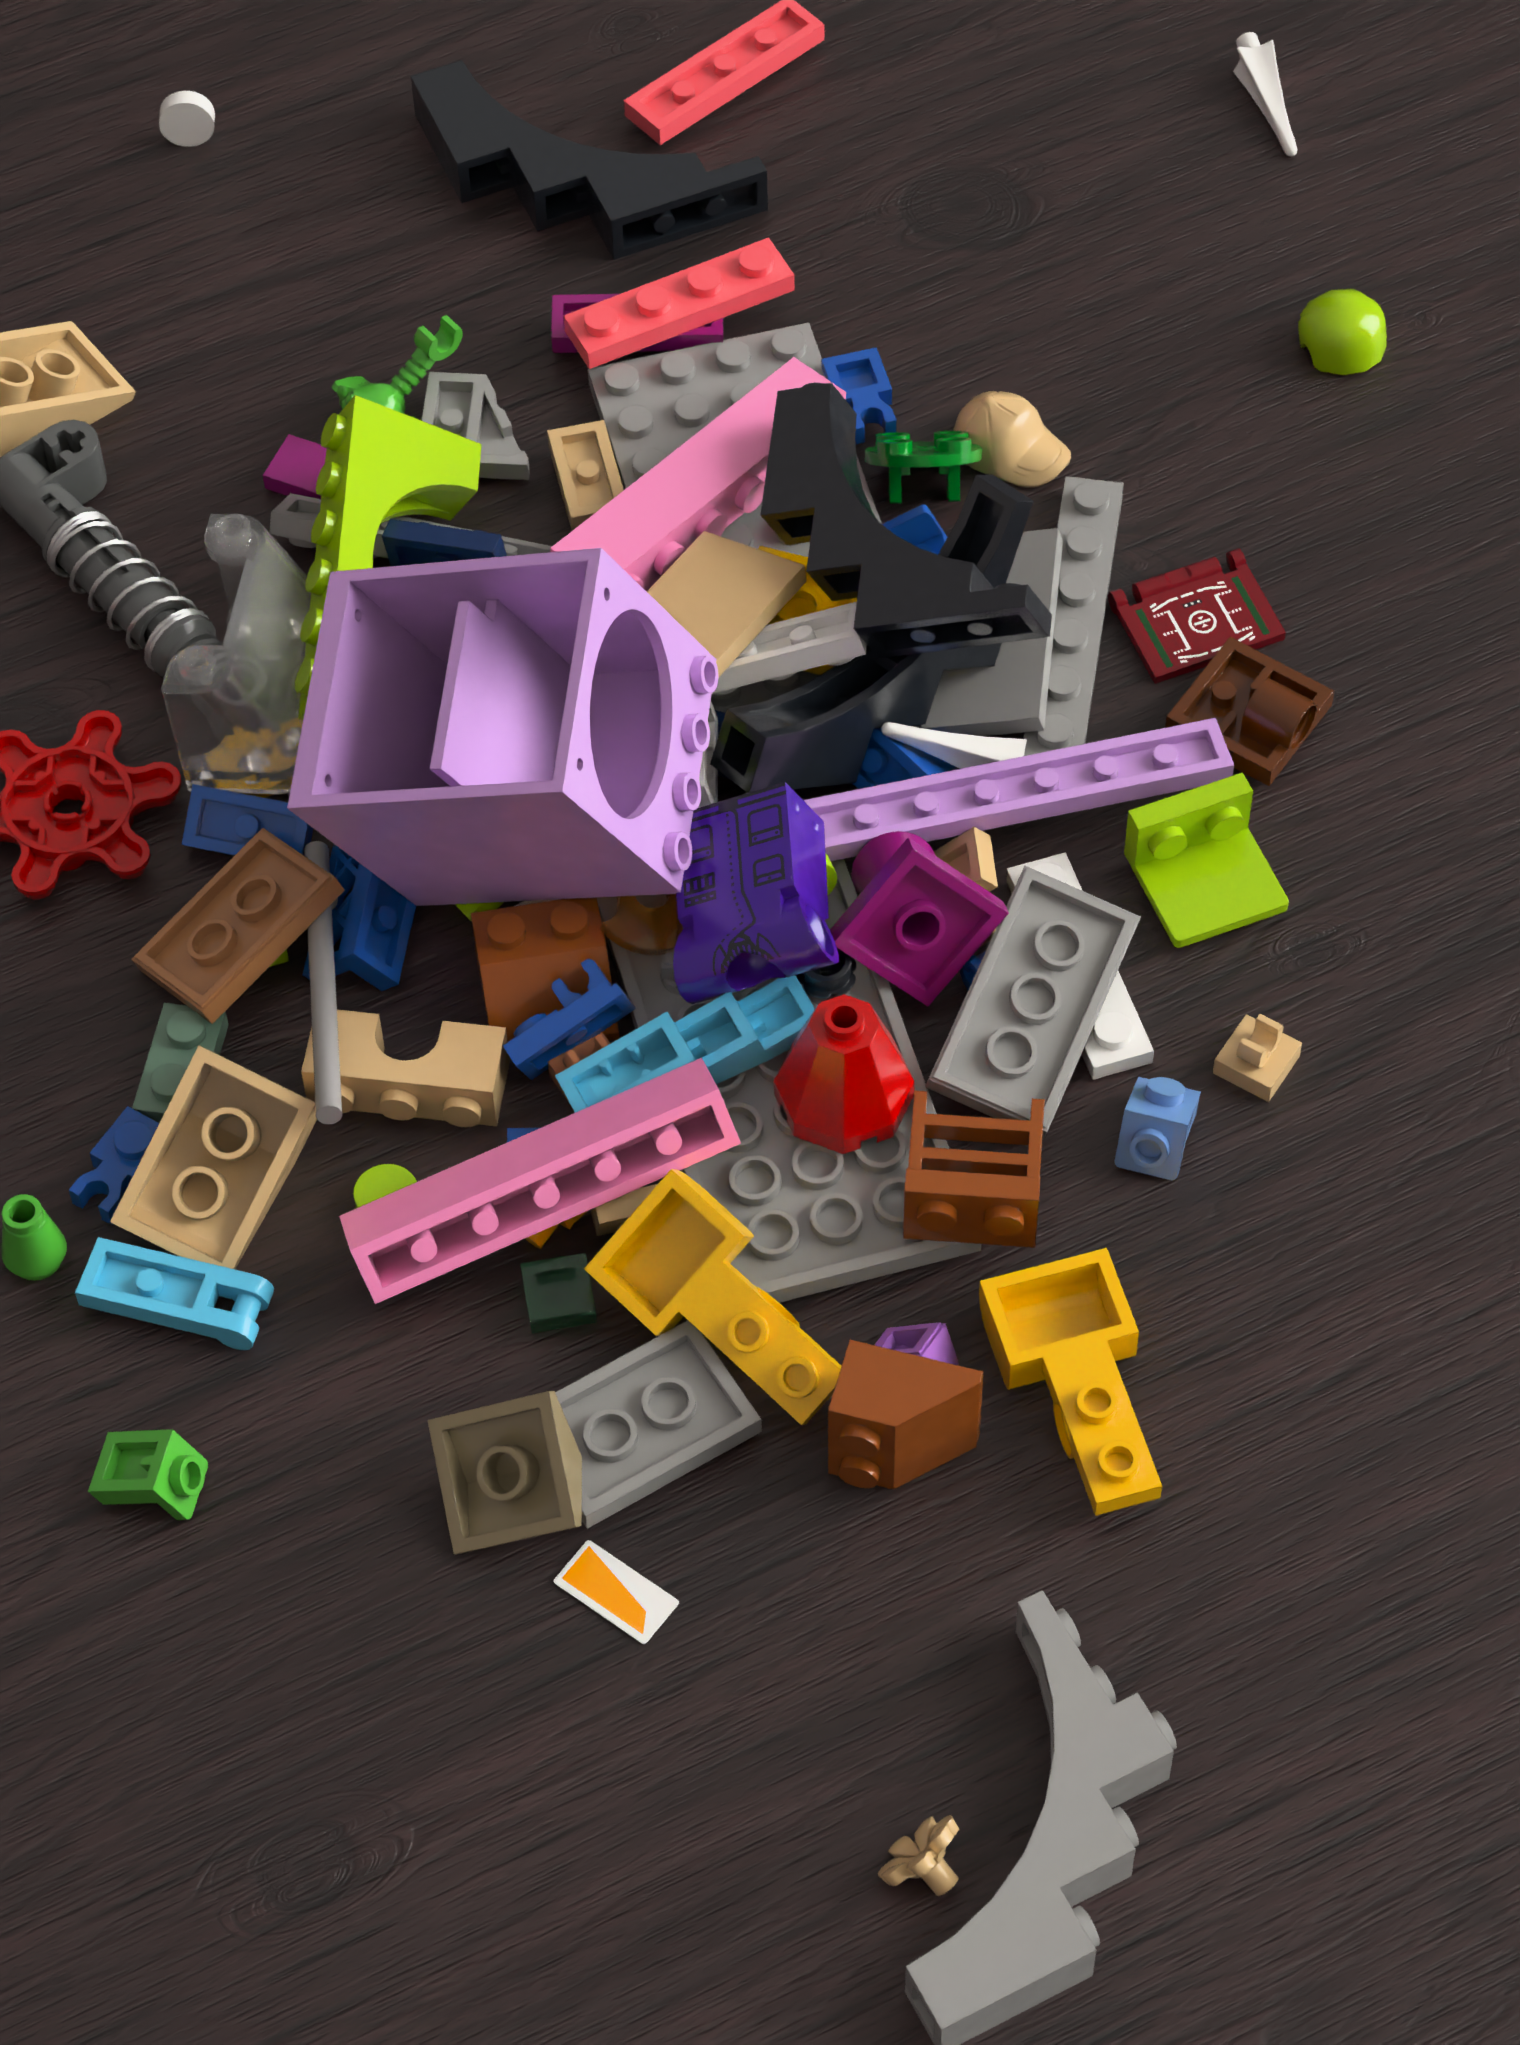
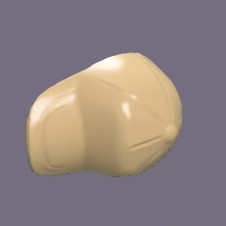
(1012, 439)

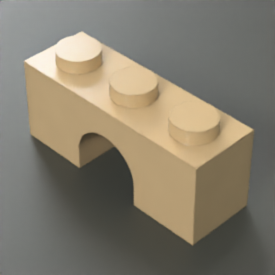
(452, 1083)

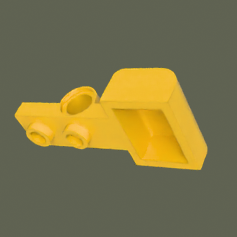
(676, 1264)
(1069, 1328)

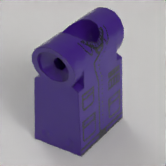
(752, 895)

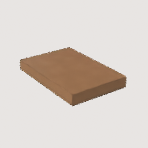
(238, 925)

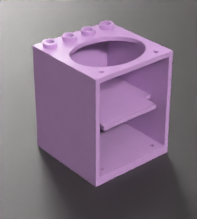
(505, 729)

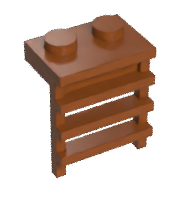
(973, 1192)

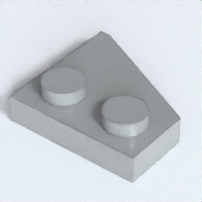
(470, 409)

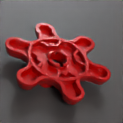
(84, 772)

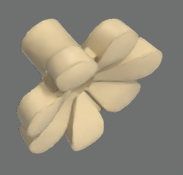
(923, 1856)

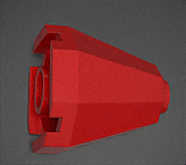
(844, 1078)

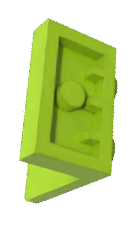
(1202, 861)

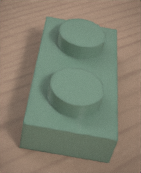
(170, 1053)

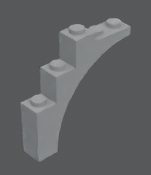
(1028, 1936)

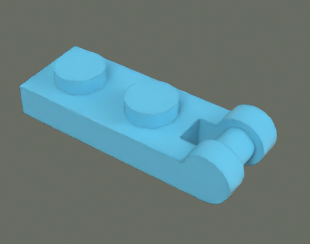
(174, 1292)

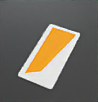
(616, 1592)

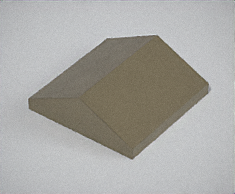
(507, 1472)

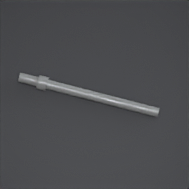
(324, 1003)

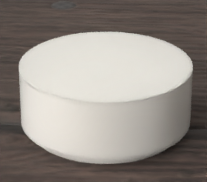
(187, 118)

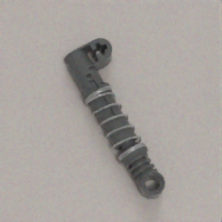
(45, 494)

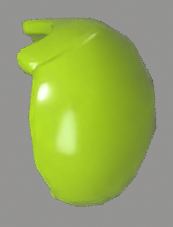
(1343, 331)

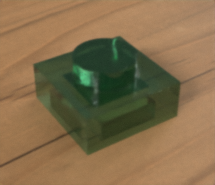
(558, 1293)

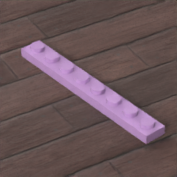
(1027, 787)

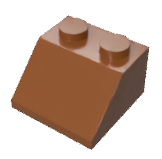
(528, 949)
(899, 1416)

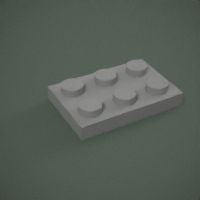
(653, 1419)

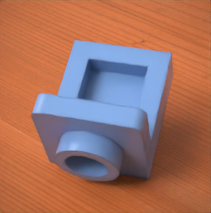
(1156, 1127)

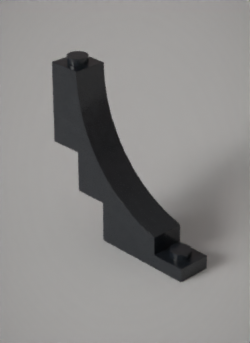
(629, 196)
(903, 593)

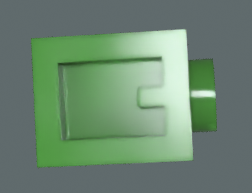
(149, 1469)

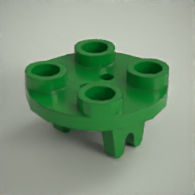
(946, 453)

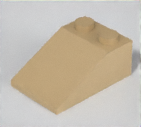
(51, 378)
(215, 1161)

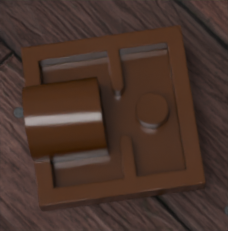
(1259, 707)

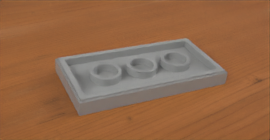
(1014, 690)
(1033, 1000)

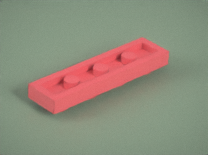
(723, 70)
(679, 303)

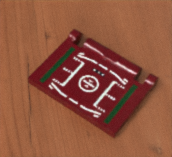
(1193, 612)

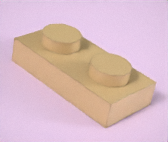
(584, 468)

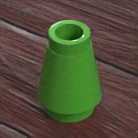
(30, 1239)

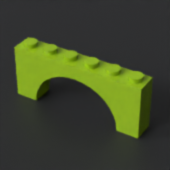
(375, 471)

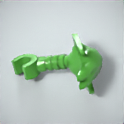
(428, 351)

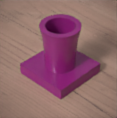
(914, 915)

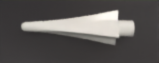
(1260, 77)
(956, 748)

